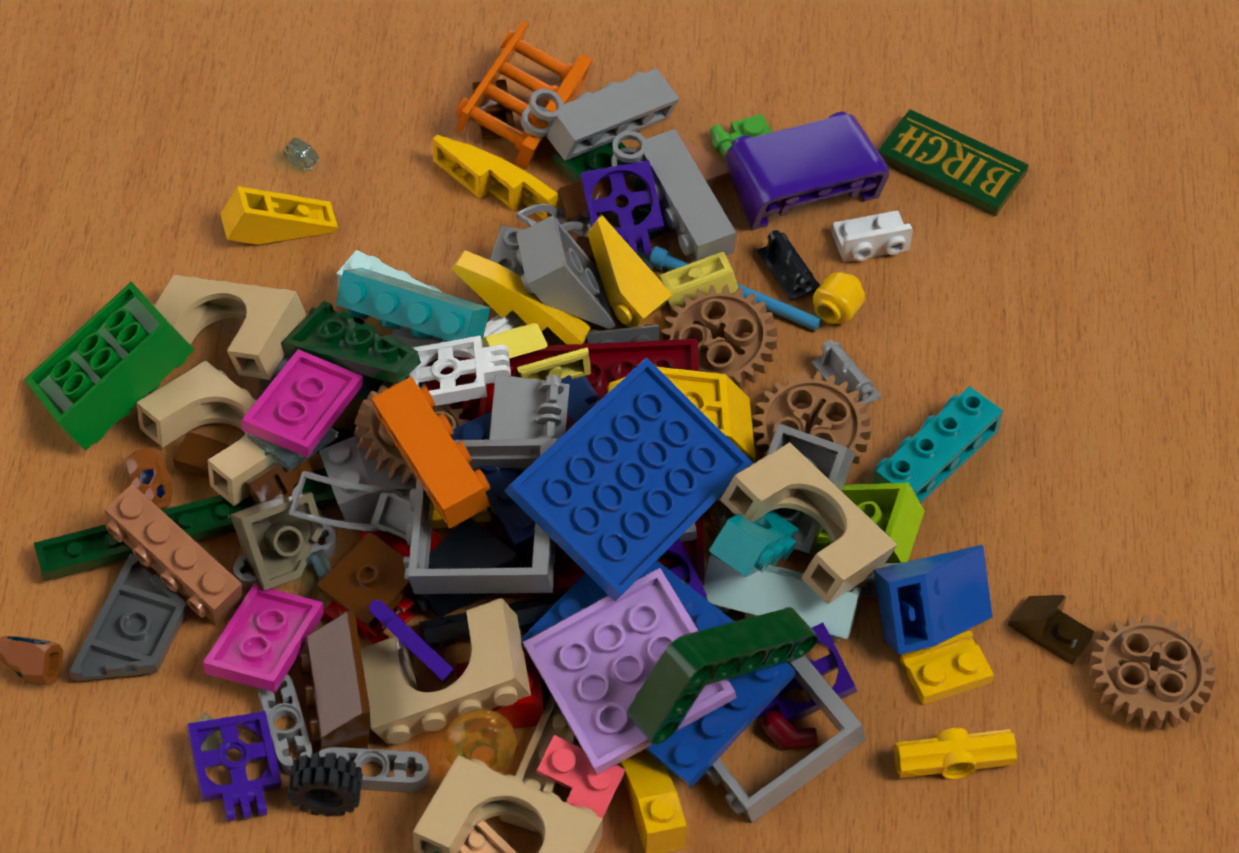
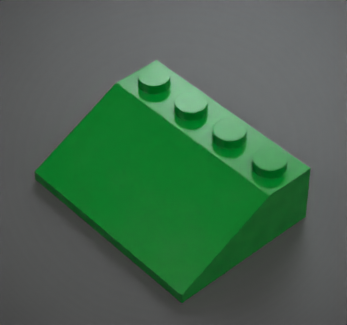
(108, 366)

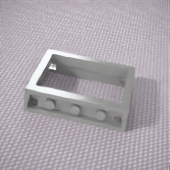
(538, 579)
(849, 736)

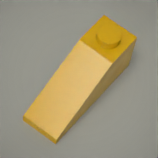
(272, 217)
(627, 281)
(654, 804)

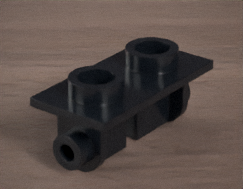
(787, 266)

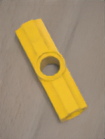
(955, 753)

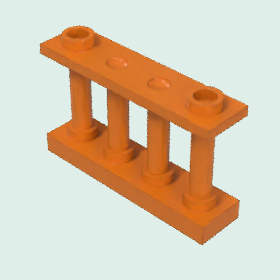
(528, 145)

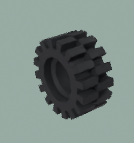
(325, 784)

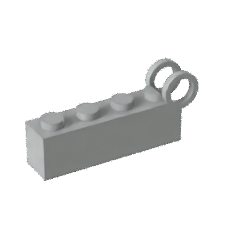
(602, 115)
(681, 192)

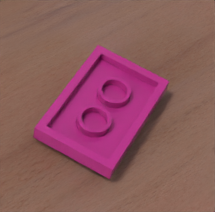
(302, 403)
(263, 638)

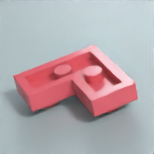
(570, 767)

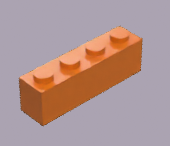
(431, 451)

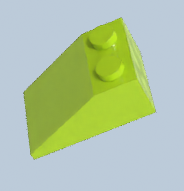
(889, 507)

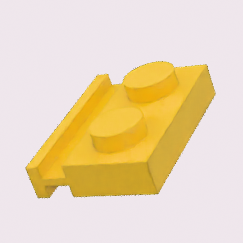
(947, 668)

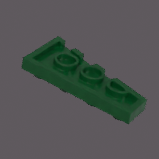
(351, 345)

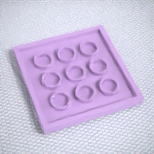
(602, 660)

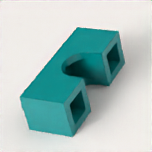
(755, 544)

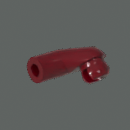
(785, 735)

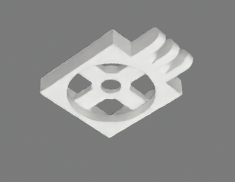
(484, 362)

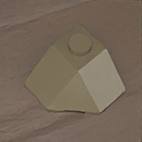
(277, 541)

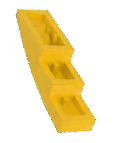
(488, 173)
(505, 292)

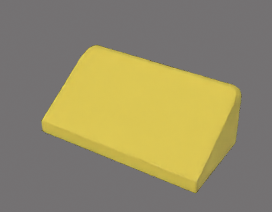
(699, 275)
(518, 340)
(572, 363)

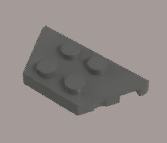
(131, 627)

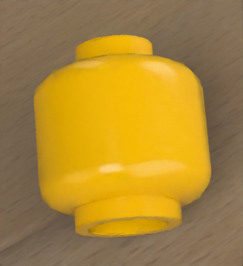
(838, 298)

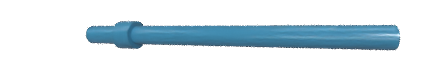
(662, 259)

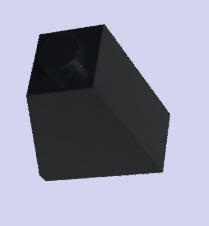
(465, 548)

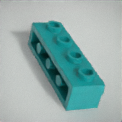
(410, 306)
(942, 444)

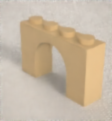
(268, 315)
(201, 399)
(793, 482)
(491, 680)
(476, 793)

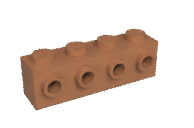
(172, 554)

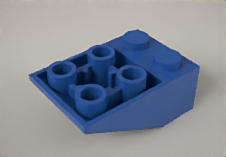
(933, 598)

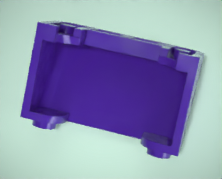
(804, 166)

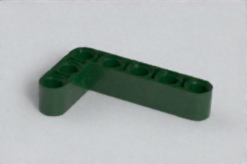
(711, 658)

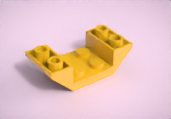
(718, 400)

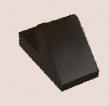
(1045, 623)

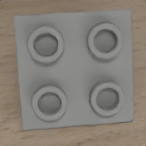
(528, 408)

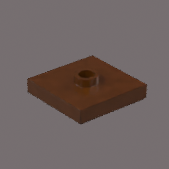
(366, 575)

